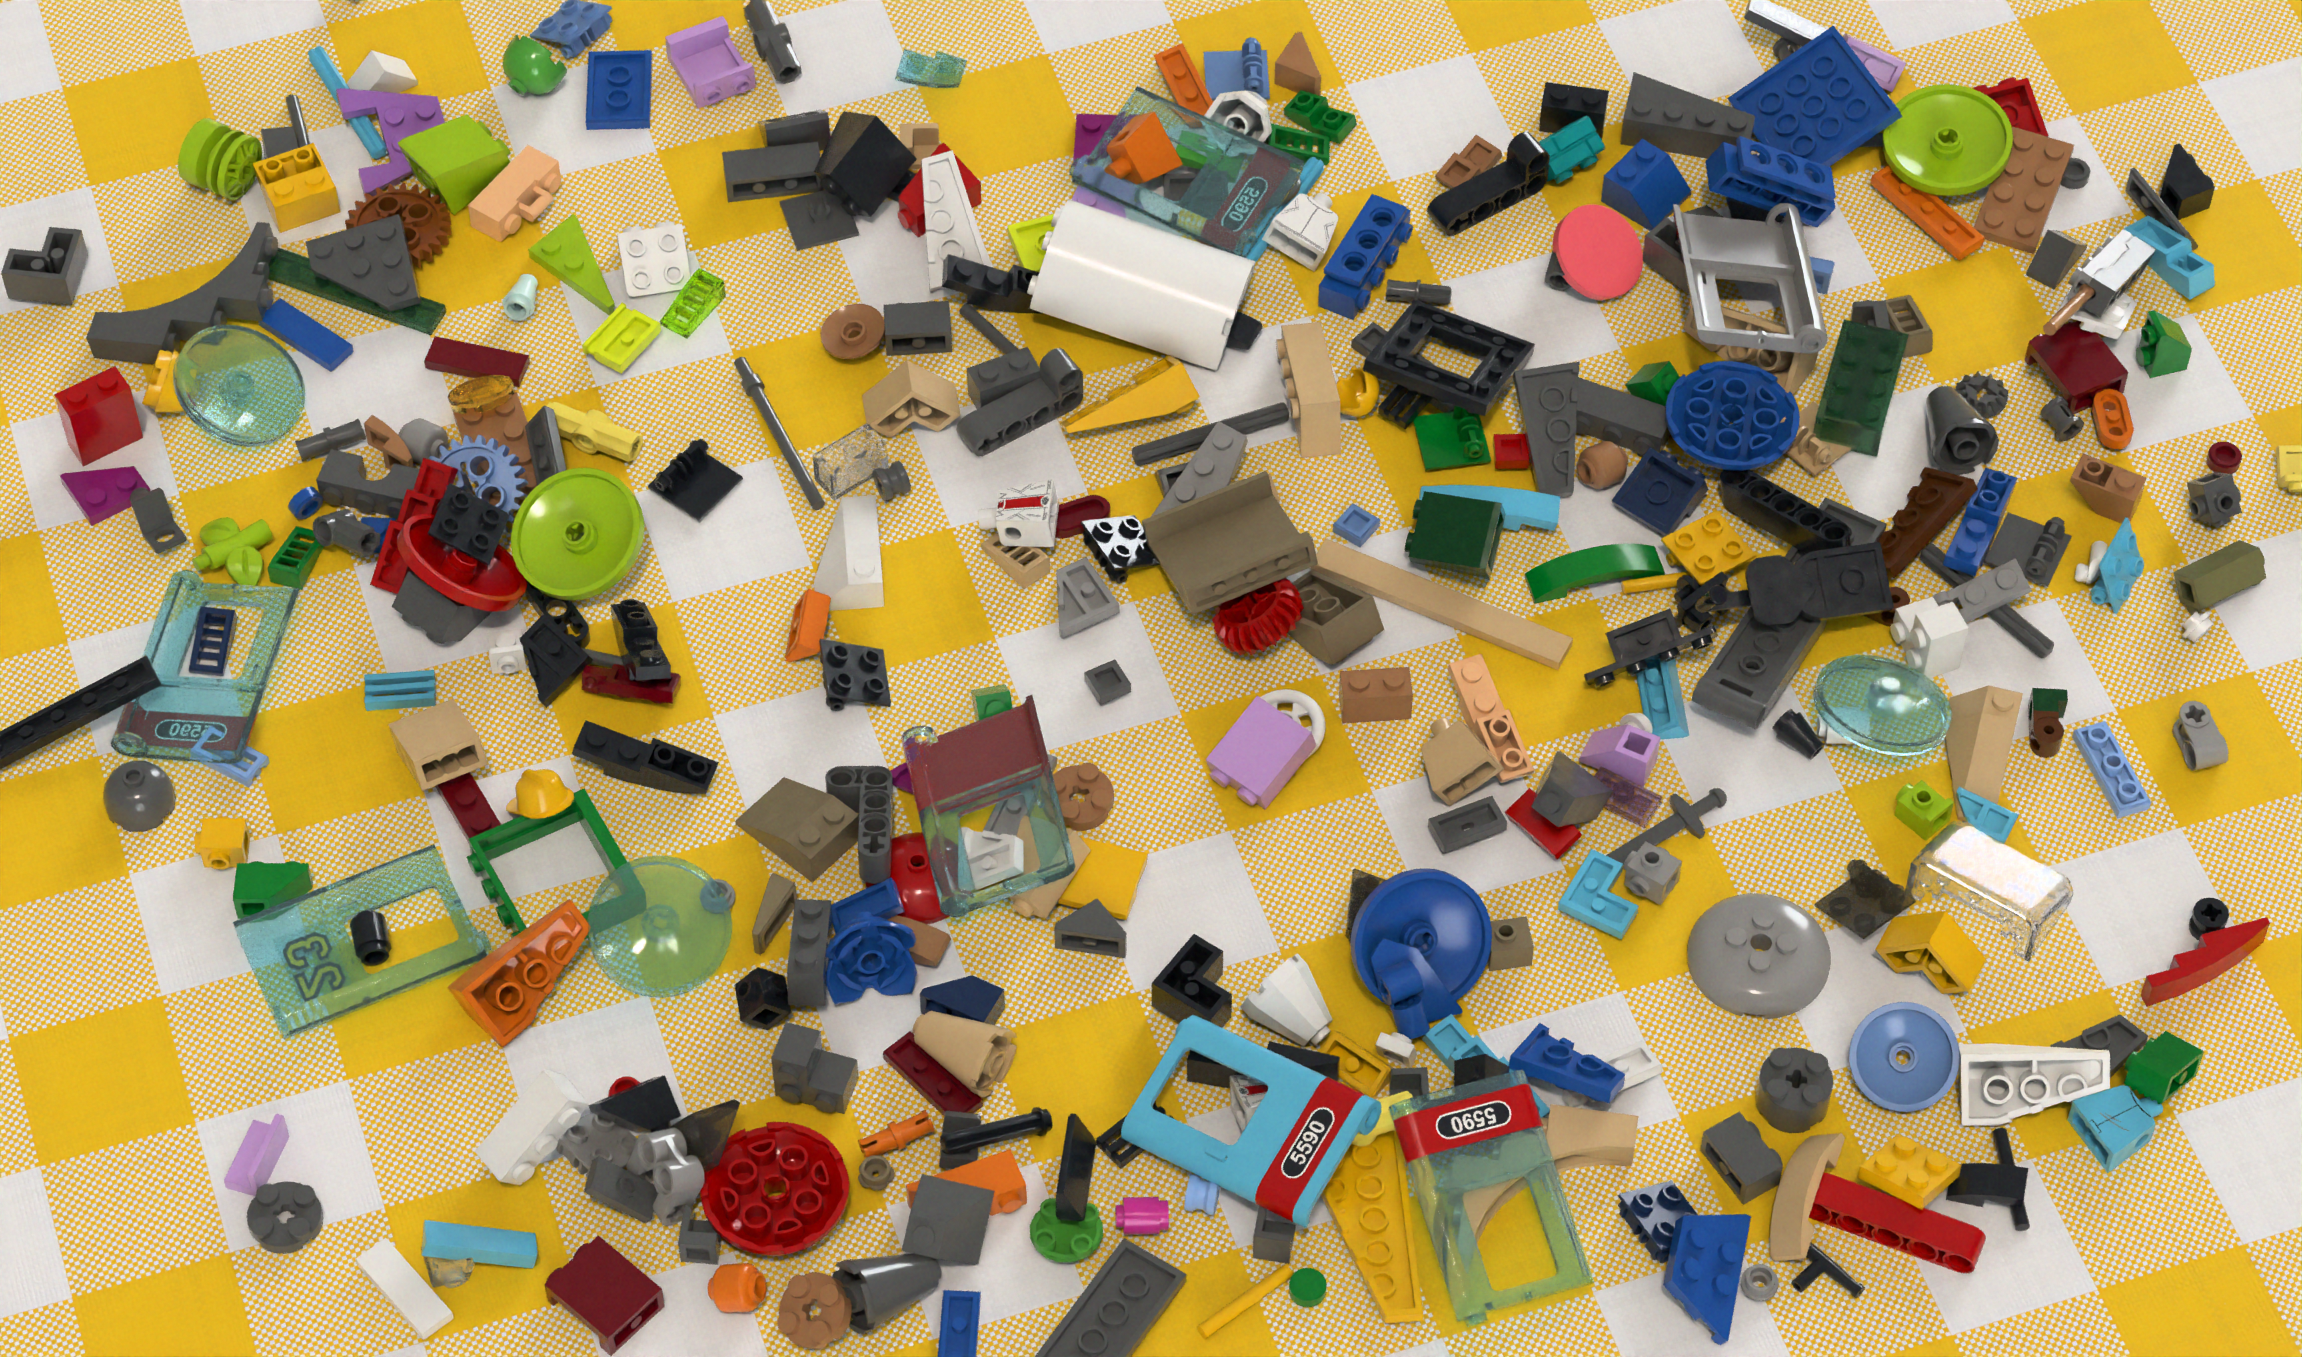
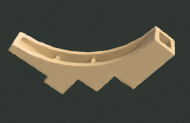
(1576, 1140)

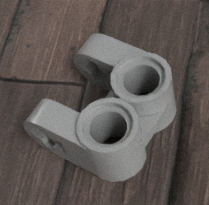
(677, 1177)

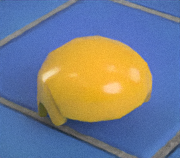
(1358, 393)

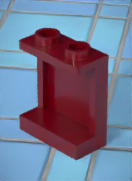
(2077, 364)
(605, 1293)

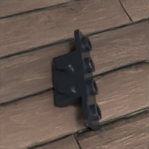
(1647, 641)

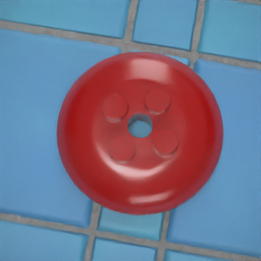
(769, 1160)

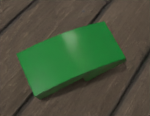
(1316, 116)

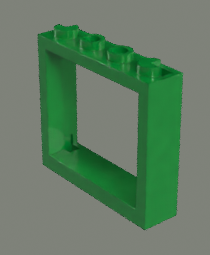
(526, 830)

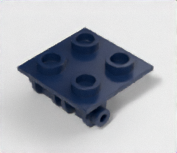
(1653, 1215)

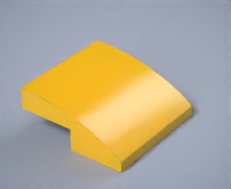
(1106, 875)

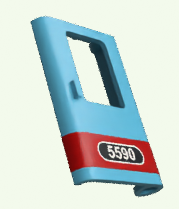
(1287, 1144)

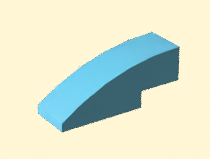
(2174, 258)

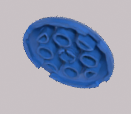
(1734, 392)

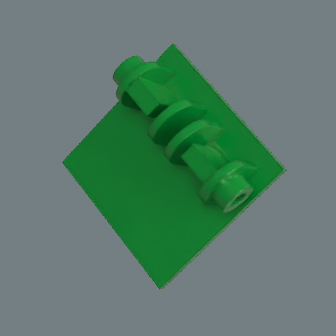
(1451, 439)

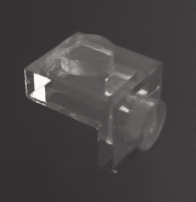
(448, 1271)

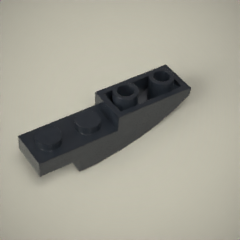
(989, 286)
(638, 641)
(645, 764)

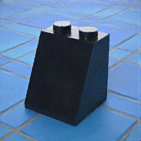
(862, 163)

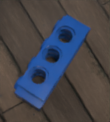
(1812, 190)
(1364, 256)

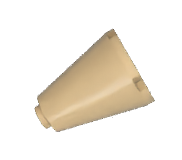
(967, 1048)

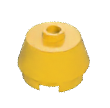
(160, 390)

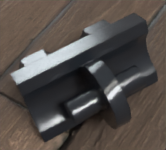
(1687, 596)

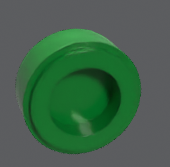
(1307, 1287)

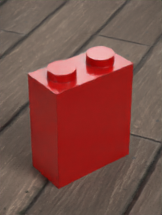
(99, 416)

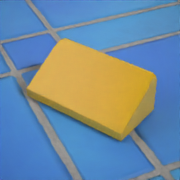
(1358, 1065)

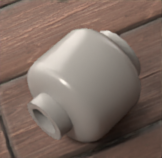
(423, 439)

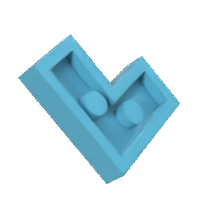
(1591, 900)

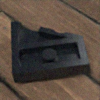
(552, 658)

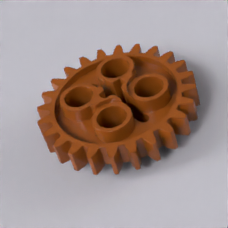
(423, 217)

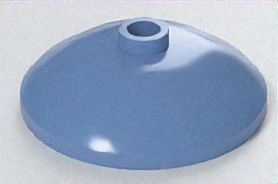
(1931, 1051)

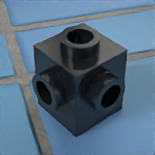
(762, 998)

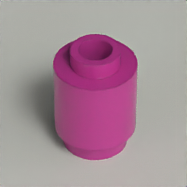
(1142, 1215)

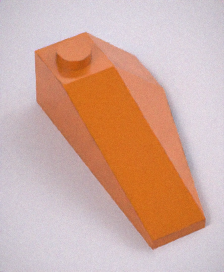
(514, 979)

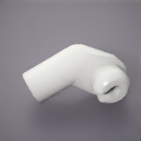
(2090, 572)

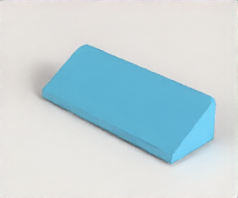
(1663, 699)
(479, 1243)

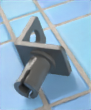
(155, 518)

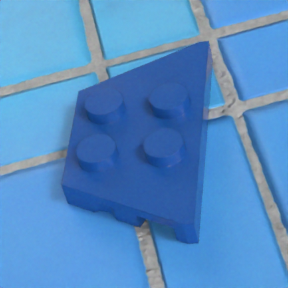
(1707, 1267)

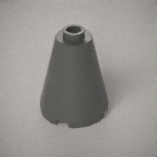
(1958, 432)
(885, 1286)

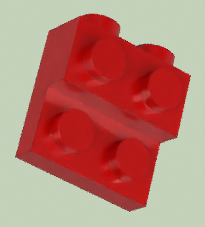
(2018, 103)

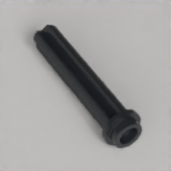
(1037, 1122)

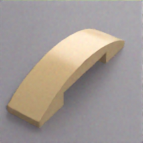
(1796, 1192)

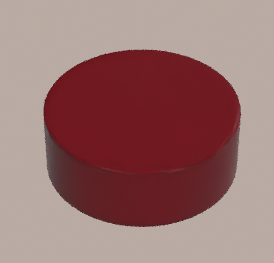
(2224, 457)

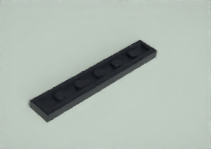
(77, 710)

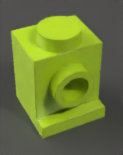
(1923, 809)

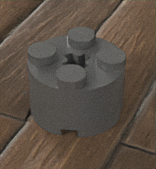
(1794, 1089)

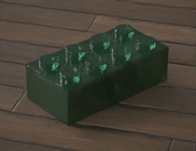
(1860, 387)

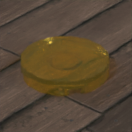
(481, 393)

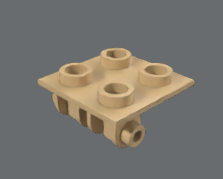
(1809, 450)

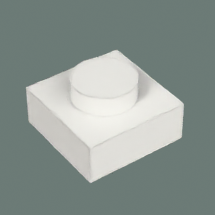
(1396, 1048)

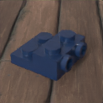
(1661, 491)

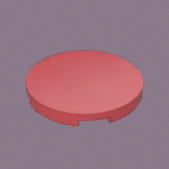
(1598, 252)

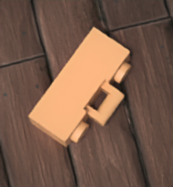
(516, 193)

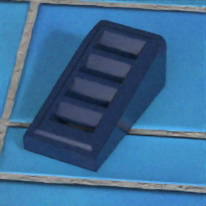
(213, 616)

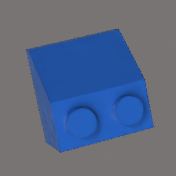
(1645, 185)

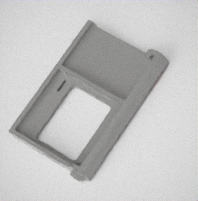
(1752, 253)

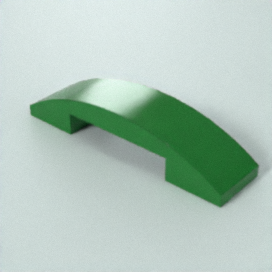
(1592, 566)

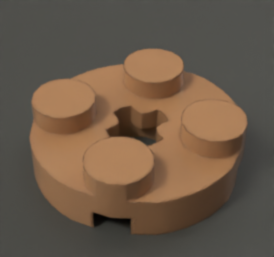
(1097, 791)
(795, 1307)

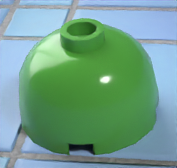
(530, 67)

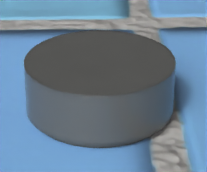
(2076, 174)

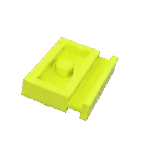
(621, 338)

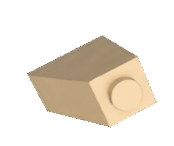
(1043, 899)

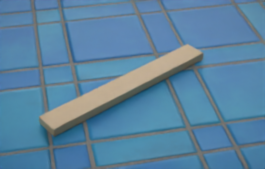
(1443, 604)

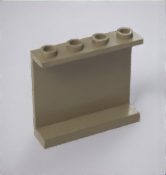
(1228, 543)

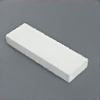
(404, 1288)

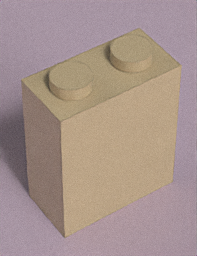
(437, 744)

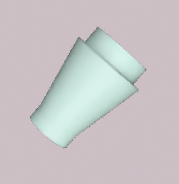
(520, 300)

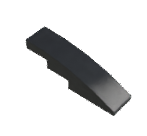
(1209, 1072)

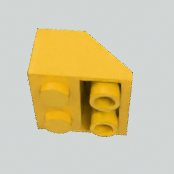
(297, 187)

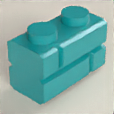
(1571, 147)

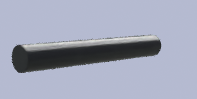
(2006, 1157)

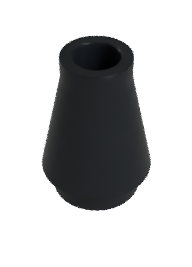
(1797, 733)

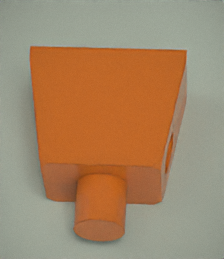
(1142, 151)

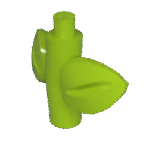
(234, 549)

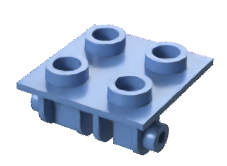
(574, 26)
(1237, 70)

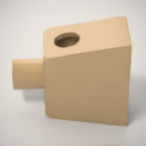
(1457, 760)

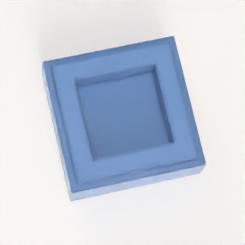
(1356, 525)

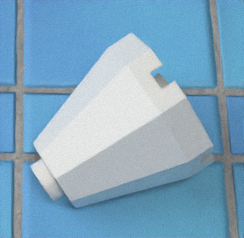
(1243, 112)
(1291, 1003)

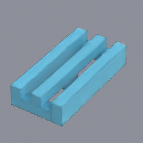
(400, 685)

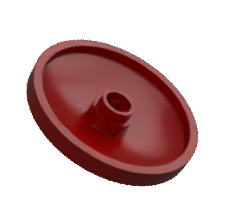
(457, 574)

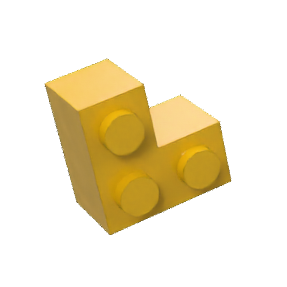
(1932, 945)

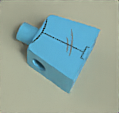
(2114, 1123)

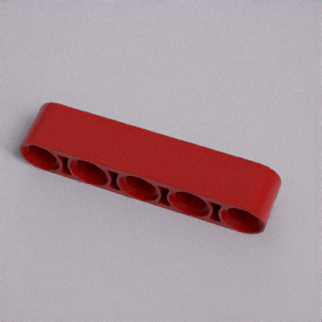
(1897, 1224)

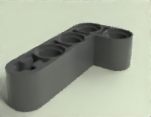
(1026, 408)
(869, 793)

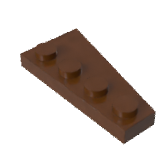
(1927, 512)

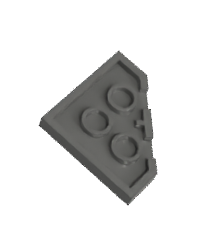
(369, 262)

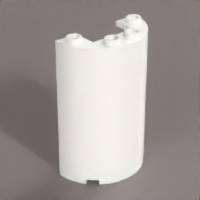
(1140, 283)

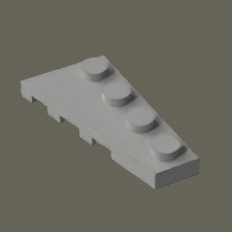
(1209, 469)

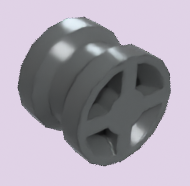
(891, 480)

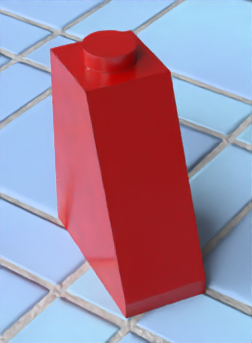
(911, 199)

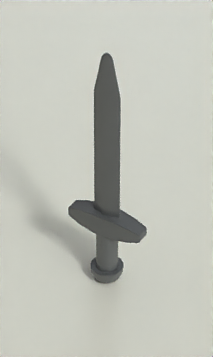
(1684, 817)

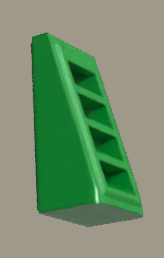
(1284, 135)
(297, 576)

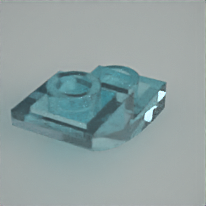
(936, 72)

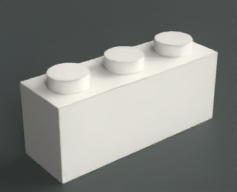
(532, 1128)

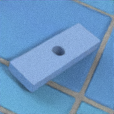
(2111, 769)

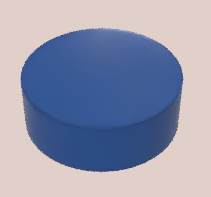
(305, 503)

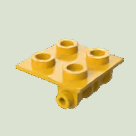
(1707, 548)

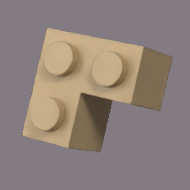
(910, 396)

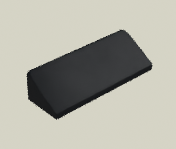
(1075, 1171)

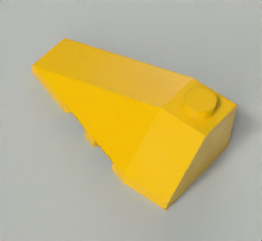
(1156, 392)

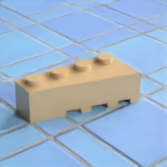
(1310, 389)

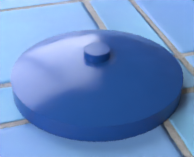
(1431, 914)

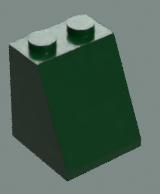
(1456, 533)

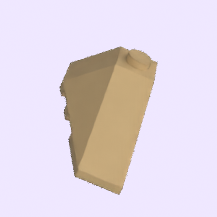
(1788, 367)
(1981, 740)

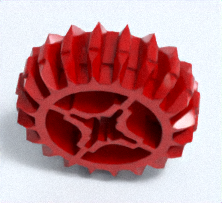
(1258, 617)

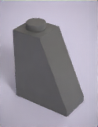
(1569, 793)

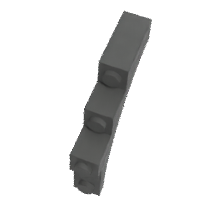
(234, 293)

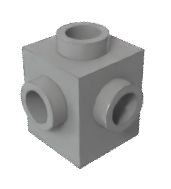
(1652, 872)

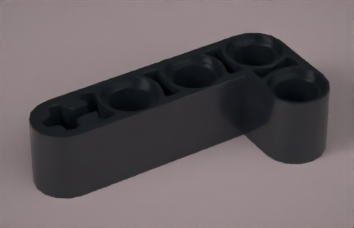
(1495, 189)

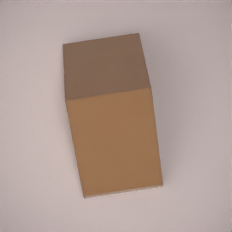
(1296, 67)

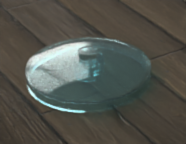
(239, 385)
(1882, 705)
(659, 926)

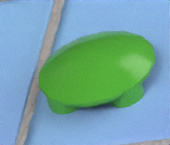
(1065, 1239)

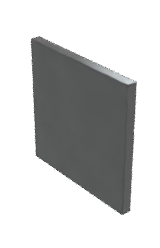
(817, 220)

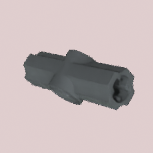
(772, 40)

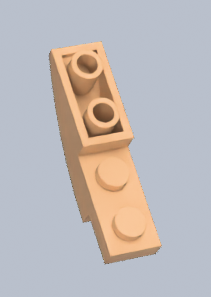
(1488, 718)

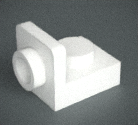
(506, 651)

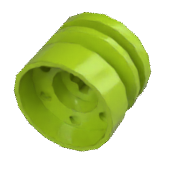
(219, 158)

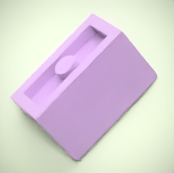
(1882, 65)
(257, 1156)

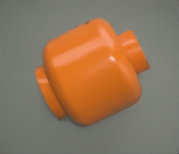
(737, 1288)

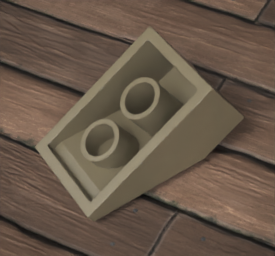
(1334, 617)
(802, 826)

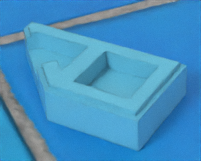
(1986, 815)

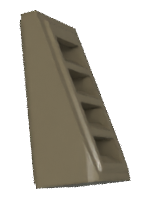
(1912, 323)
(774, 910)

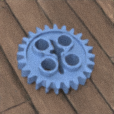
(500, 476)

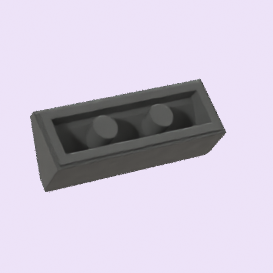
(2152, 204)

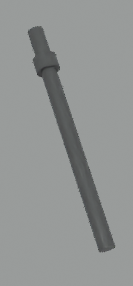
(754, 388)

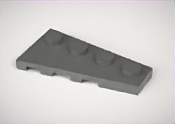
(1548, 415)

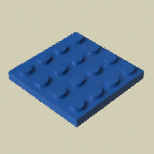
(1817, 102)

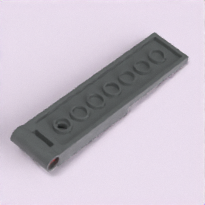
(1764, 658)

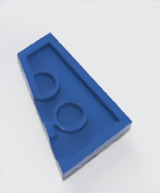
(1559, 1064)

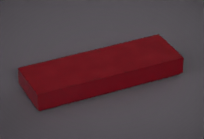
(475, 360)
(930, 1078)

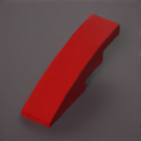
(423, 499)
(2214, 956)

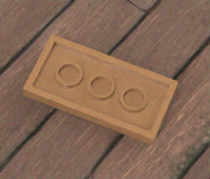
(2024, 192)
(506, 426)

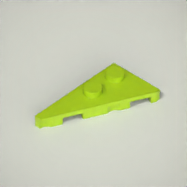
(570, 259)

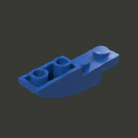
(1980, 522)

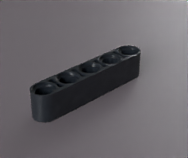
(1782, 512)

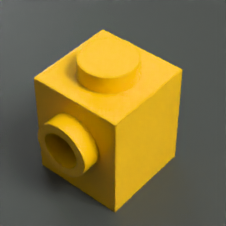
(223, 842)

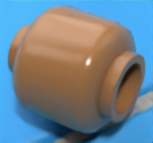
(1602, 465)

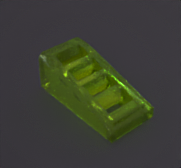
(702, 285)

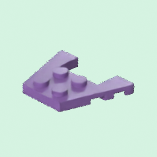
(398, 118)

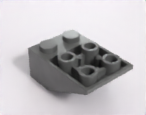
(1663, 248)

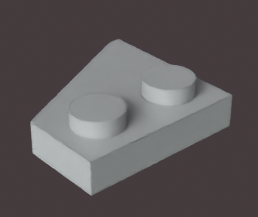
(1082, 598)

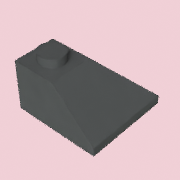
(948, 1220)

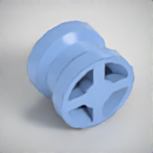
(1201, 1195)

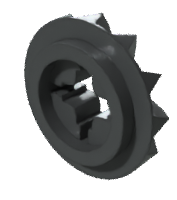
(1992, 402)

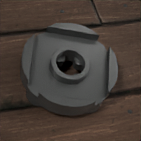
(279, 1198)

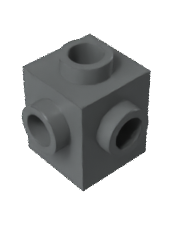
(2214, 498)

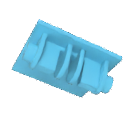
(2118, 569)

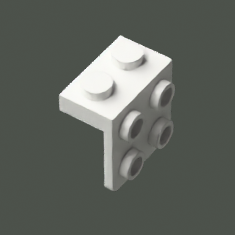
(653, 259)

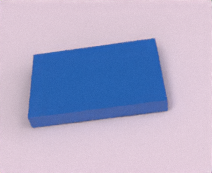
(619, 90)

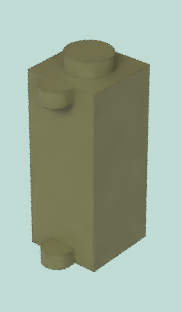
(2219, 575)

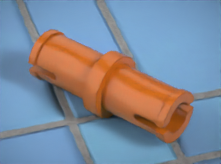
(896, 1135)

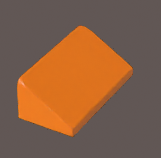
(807, 625)

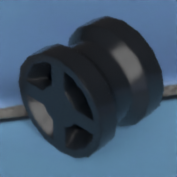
(2199, 921)

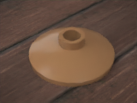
(852, 331)

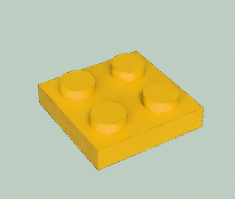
(1909, 1171)

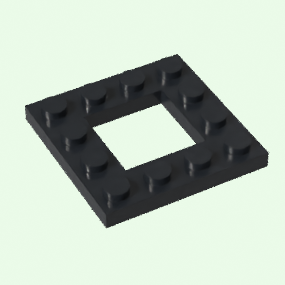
(1395, 362)

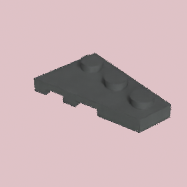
(2114, 1035)

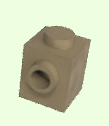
(1511, 944)

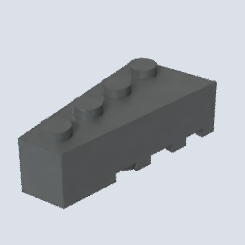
(1680, 120)

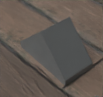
(2055, 258)
(1091, 931)

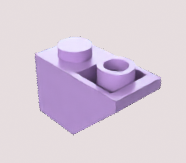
(1623, 751)

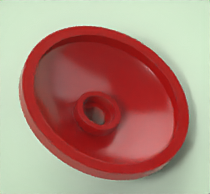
(914, 883)

